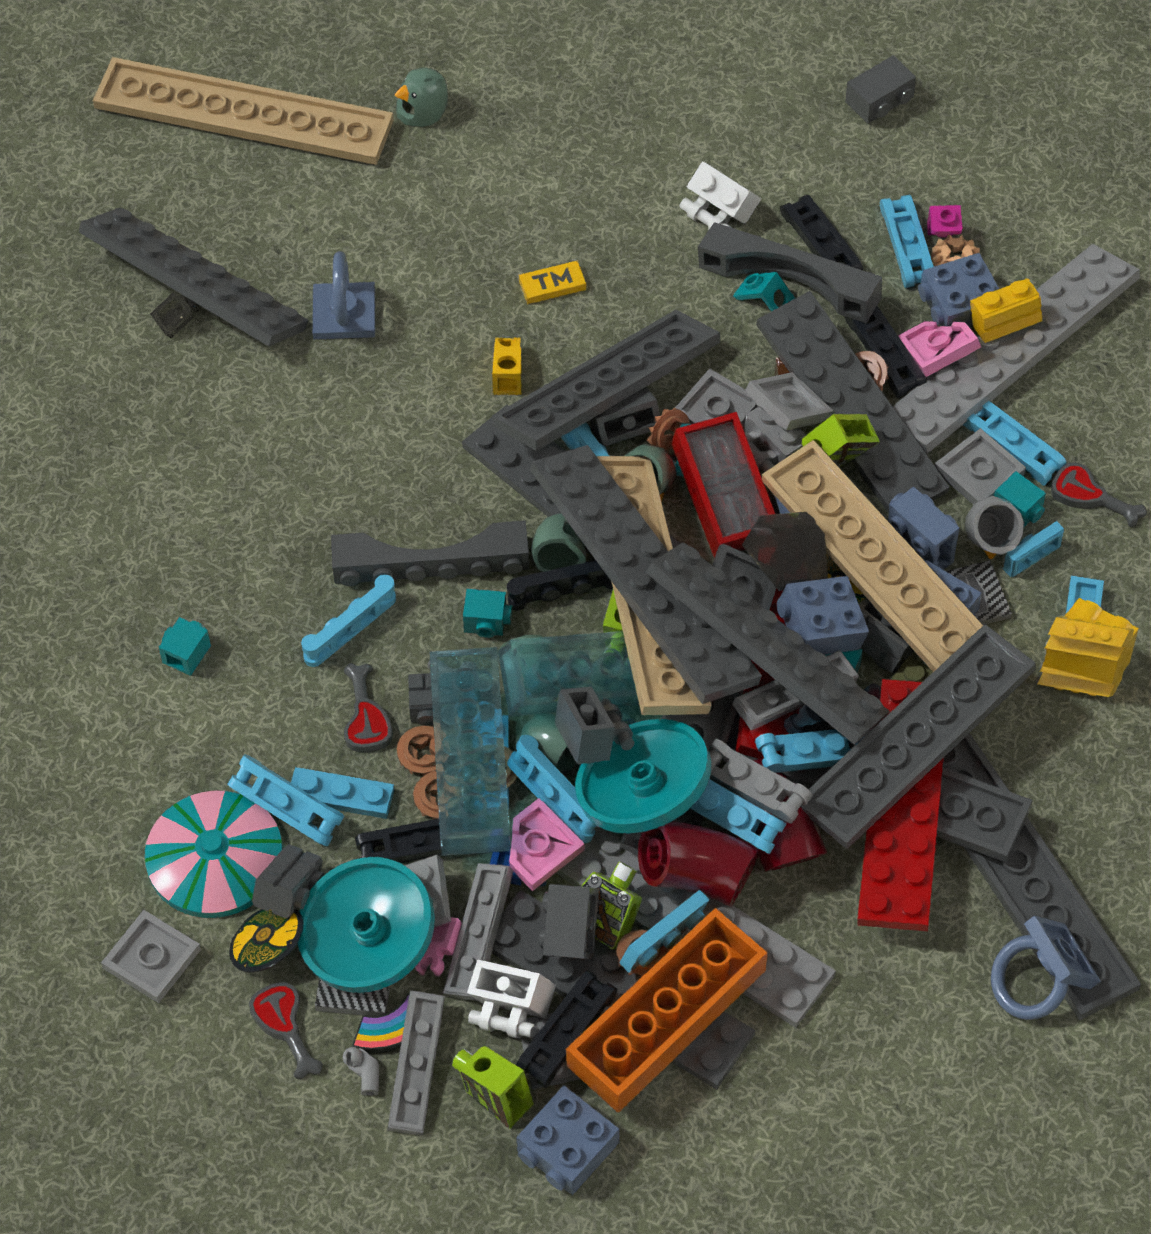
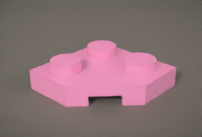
(939, 346)
(541, 844)

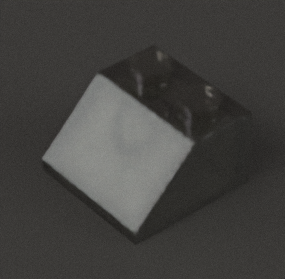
(788, 548)

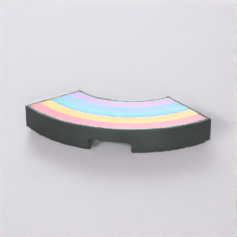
(382, 1032)

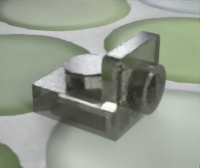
(176, 313)

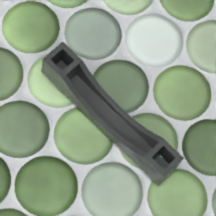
(735, 252)
(496, 549)

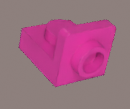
(944, 220)

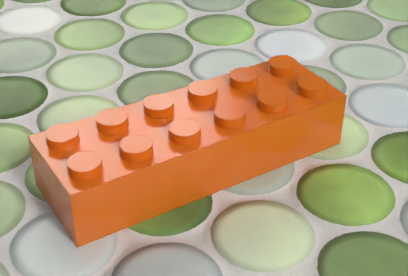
(666, 1010)

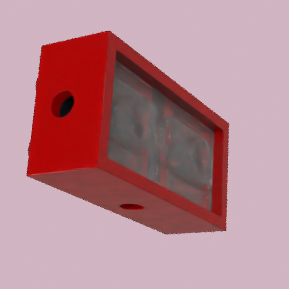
(722, 479)

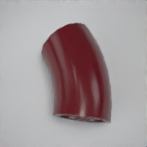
(795, 844)
(696, 860)

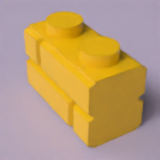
(1006, 310)

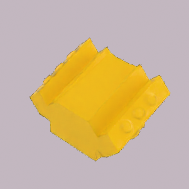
(1088, 650)

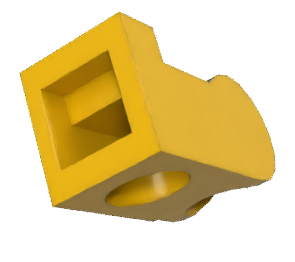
(507, 366)

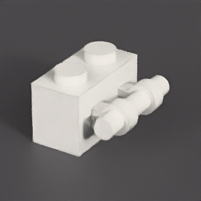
(723, 193)
(512, 990)

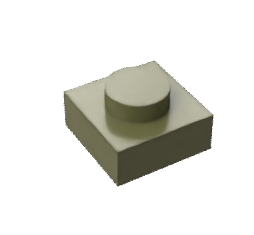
(912, 671)

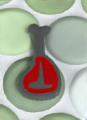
(1077, 489)
(370, 725)
(275, 1013)

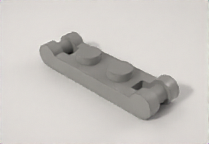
(757, 783)

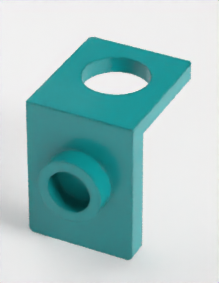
(763, 287)

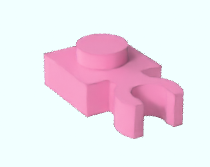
(441, 944)

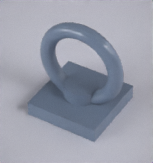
(343, 307)
(1057, 954)

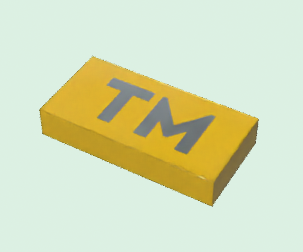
(552, 282)

